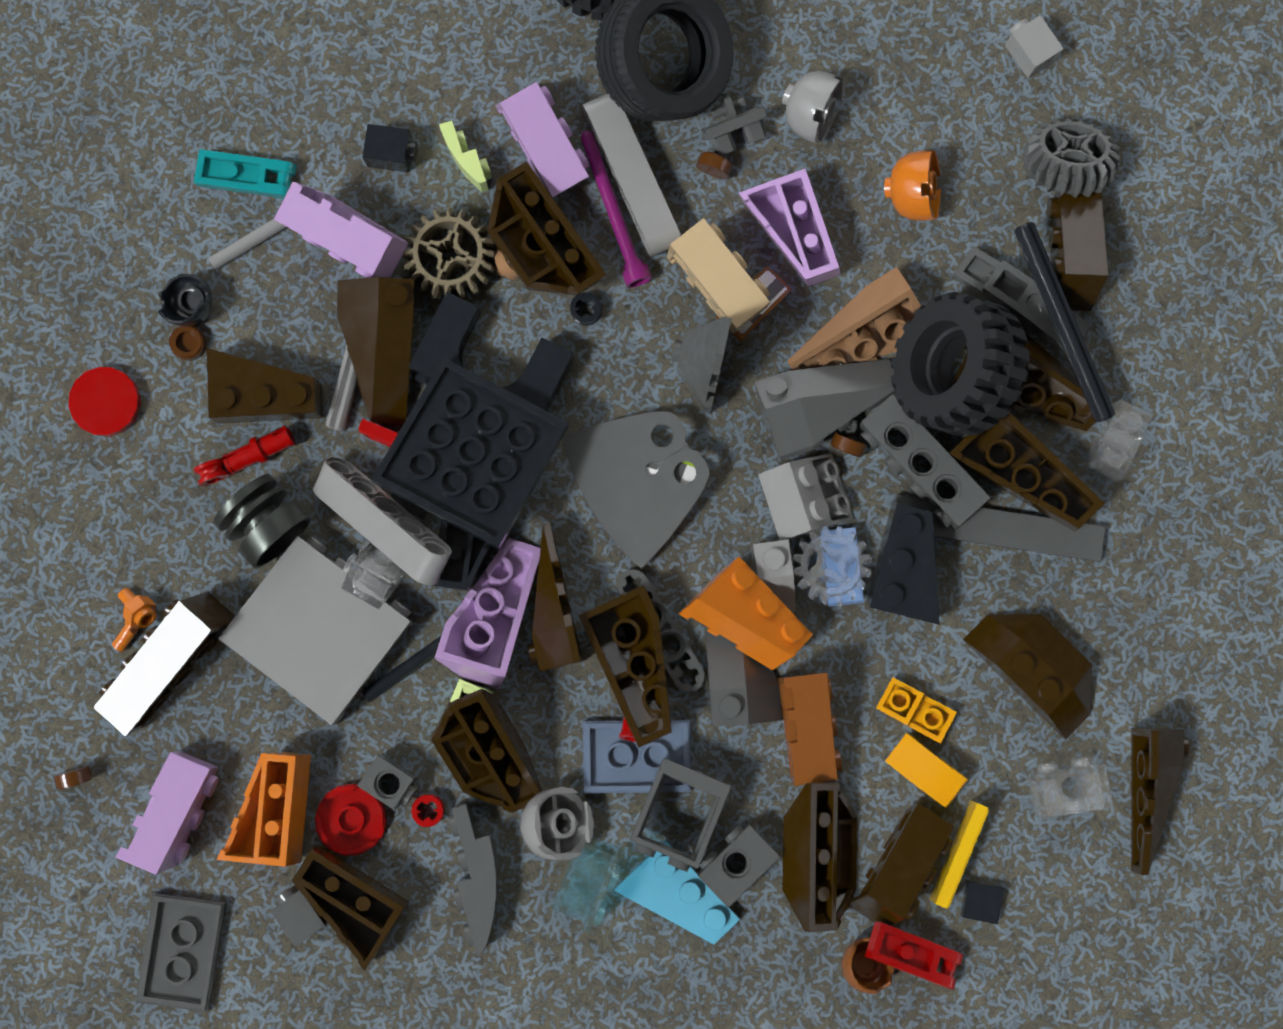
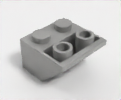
(805, 496)

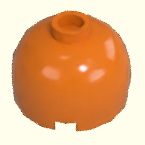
(915, 186)

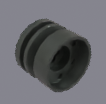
(257, 514)

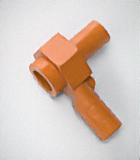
(138, 613)

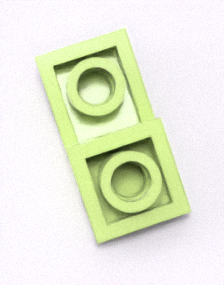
(475, 170)

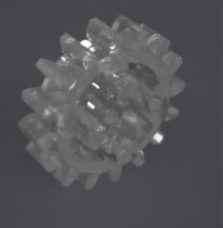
(844, 557)

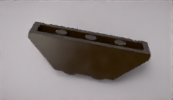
(539, 237)
(1037, 666)
(486, 752)
(820, 856)

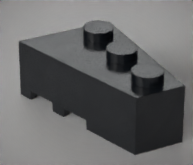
(466, 558)
(906, 565)

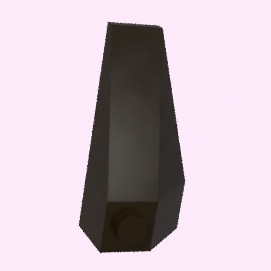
(378, 337)
(553, 621)
(631, 655)
(1155, 774)

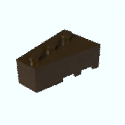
(1078, 247)
(258, 392)

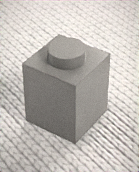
(1033, 45)

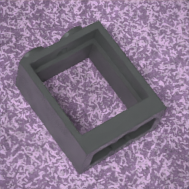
(696, 780)

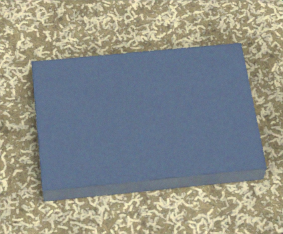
(622, 767)

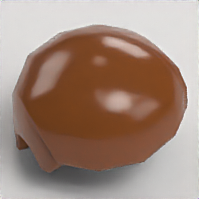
(864, 973)

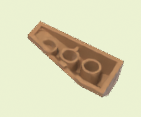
(863, 327)

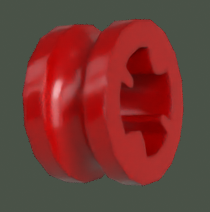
(211, 472)
(429, 821)

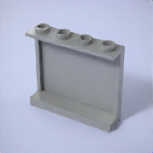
(312, 632)

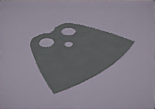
(630, 503)

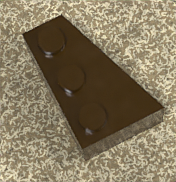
(904, 867)
(350, 902)

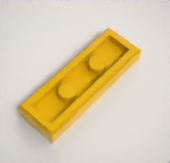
(959, 854)

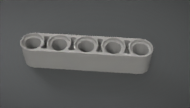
(632, 174)
(382, 520)

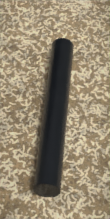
(401, 671)

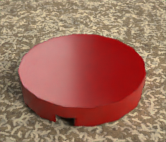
(104, 401)
(362, 821)

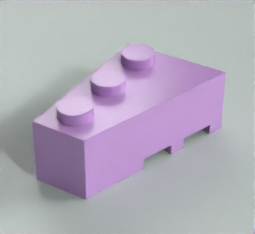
(544, 138)
(794, 223)
(341, 230)
(171, 813)

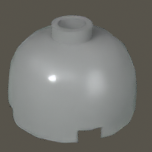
(812, 104)
(557, 824)

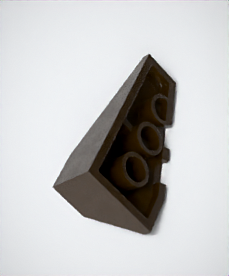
(1049, 390)

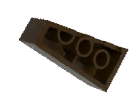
(1029, 471)

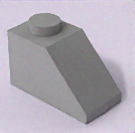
(774, 567)

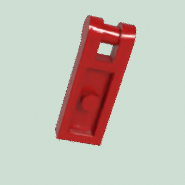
(913, 955)

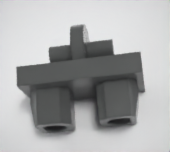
(750, 122)

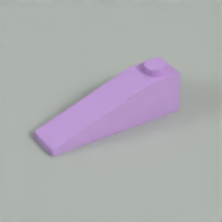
(485, 625)

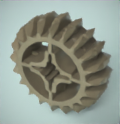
(435, 249)

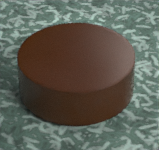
(714, 165)
(187, 343)
(848, 445)
(72, 777)

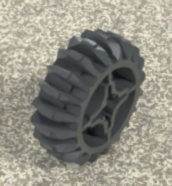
(1071, 157)

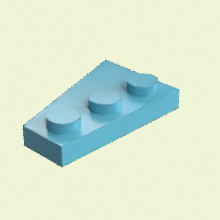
(678, 897)

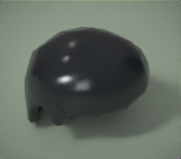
(186, 300)

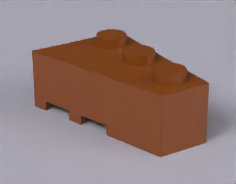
(809, 728)

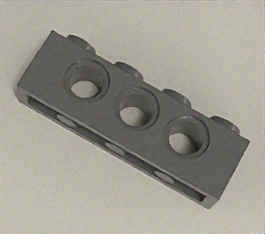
(920, 443)

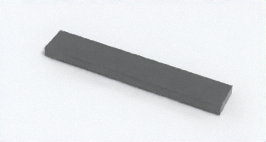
(1021, 532)

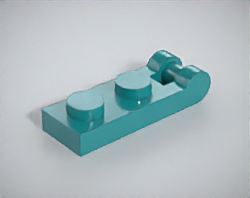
(243, 173)

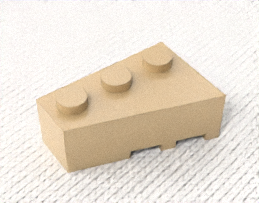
(719, 274)

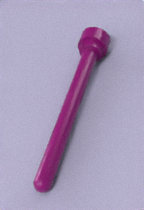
(635, 271)

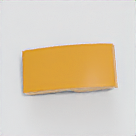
(916, 710)
(926, 770)

